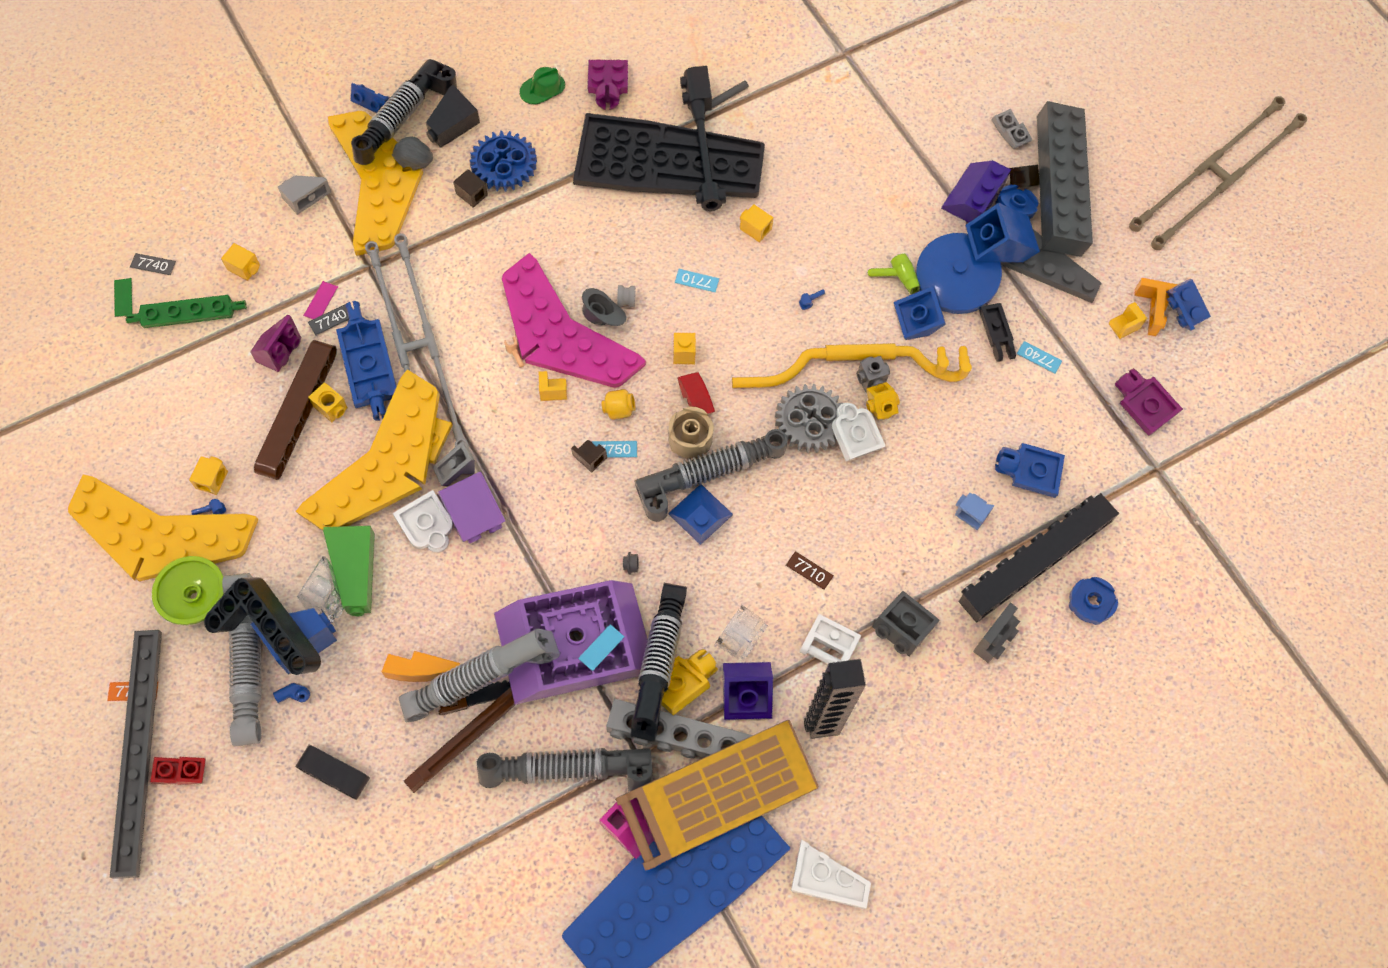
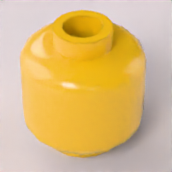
(618, 404)

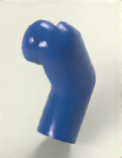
(292, 691)

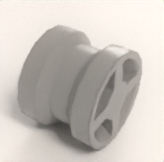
(626, 296)

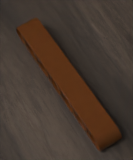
(294, 410)

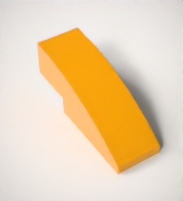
(419, 669)

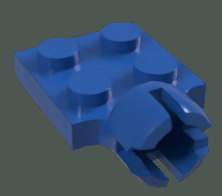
(1032, 468)

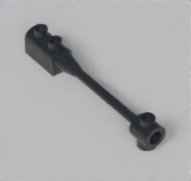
(699, 100)

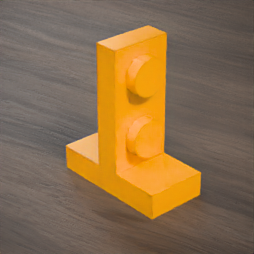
(1158, 294)

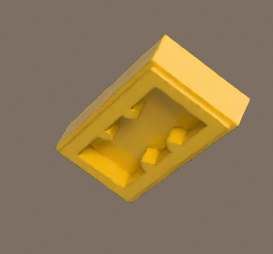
(440, 435)

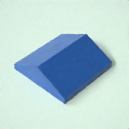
(919, 314)

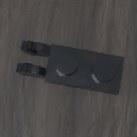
(997, 330)

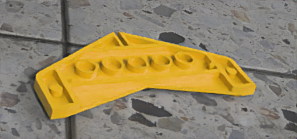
(384, 185)
(381, 474)
(139, 535)

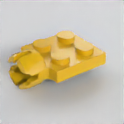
(688, 680)

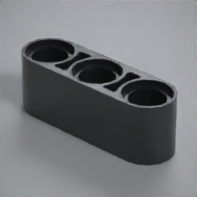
(332, 772)

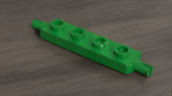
(186, 311)

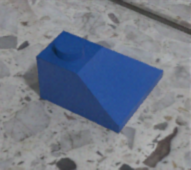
(700, 514)

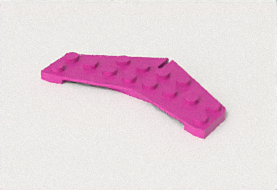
(561, 342)

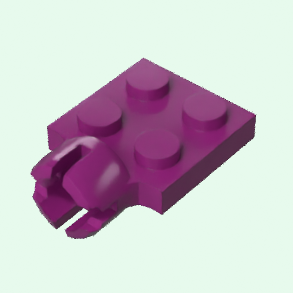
(607, 81)
(1146, 401)

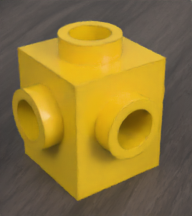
(882, 401)

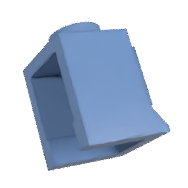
(973, 510)

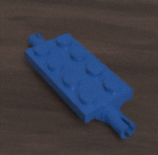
(366, 361)

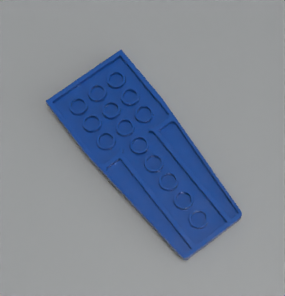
(656, 909)

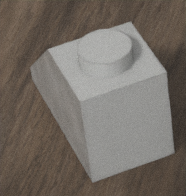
(303, 191)

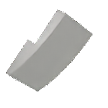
(1010, 129)

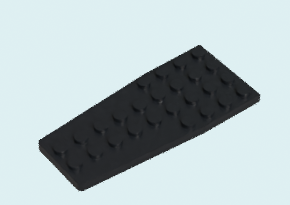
(663, 158)

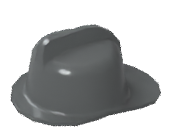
(601, 309)

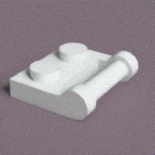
(833, 636)

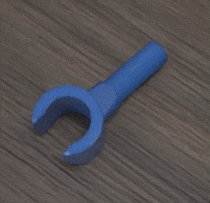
(806, 299)
(214, 505)

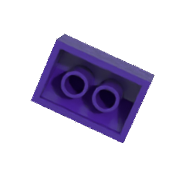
(976, 190)

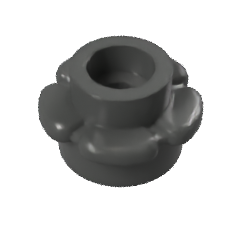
(631, 563)

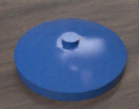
(957, 277)

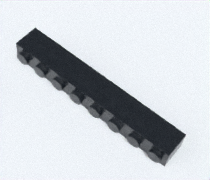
(1038, 557)

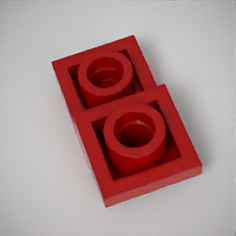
(695, 391)
(178, 770)

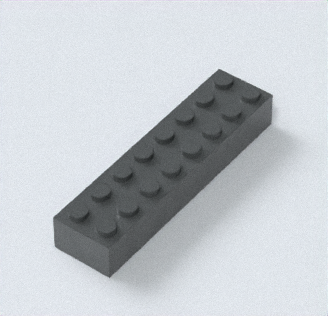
(1064, 179)

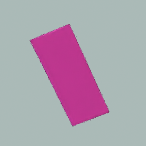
(320, 300)

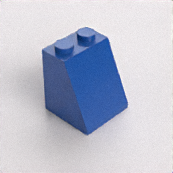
(1002, 236)
(313, 625)

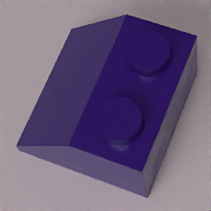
(747, 690)

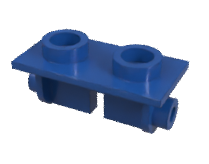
(367, 98)

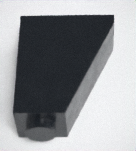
(451, 118)

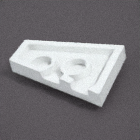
(828, 880)

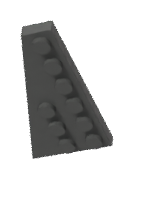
(1058, 271)

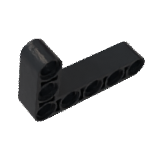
(255, 598)

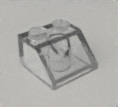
(322, 591)

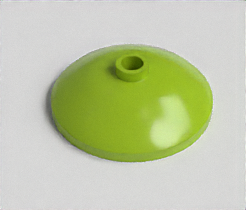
(179, 581)

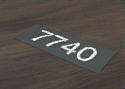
(152, 264)
(329, 320)

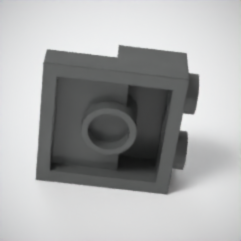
(905, 623)
(1002, 630)

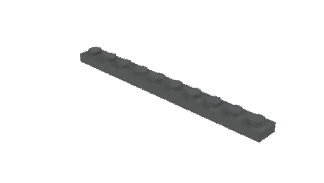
(136, 755)

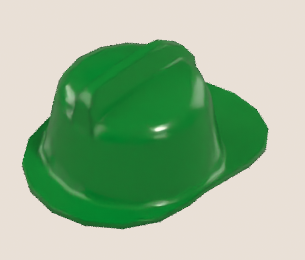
(542, 86)

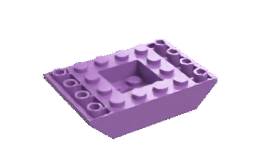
(579, 609)

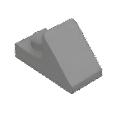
(454, 464)

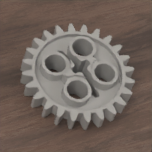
(799, 431)

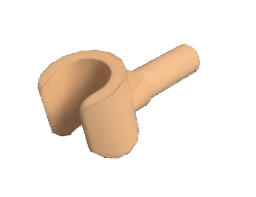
(513, 349)

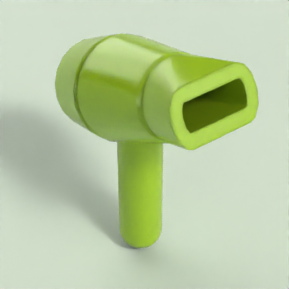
(903, 269)

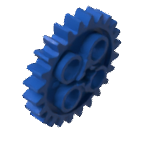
(503, 160)

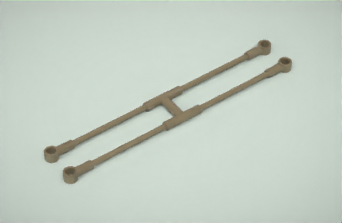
(1276, 105)

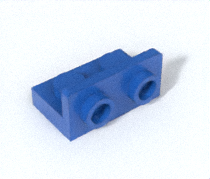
(1188, 304)

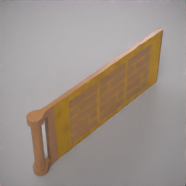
(719, 792)

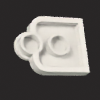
(856, 431)
(425, 523)

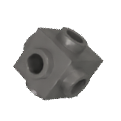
(872, 372)

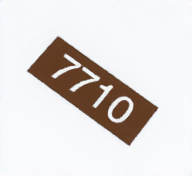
(809, 570)

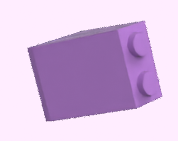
(471, 507)

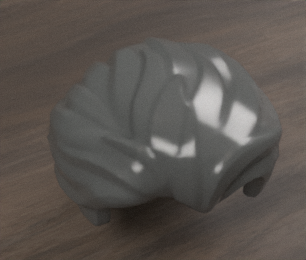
(412, 153)

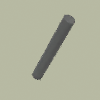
(729, 93)

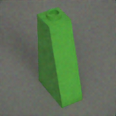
(352, 562)

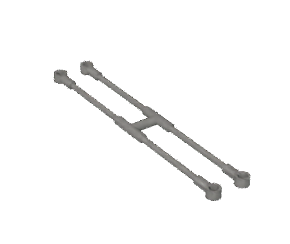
(429, 339)

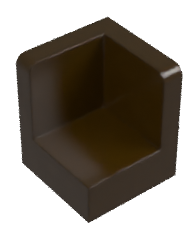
(1024, 176)
(470, 188)
(590, 455)

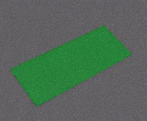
(123, 297)

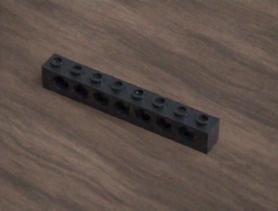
(835, 698)

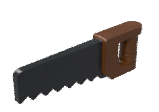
(487, 694)

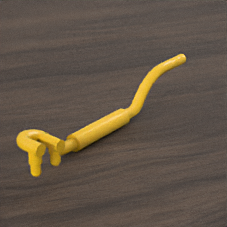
(856, 352)

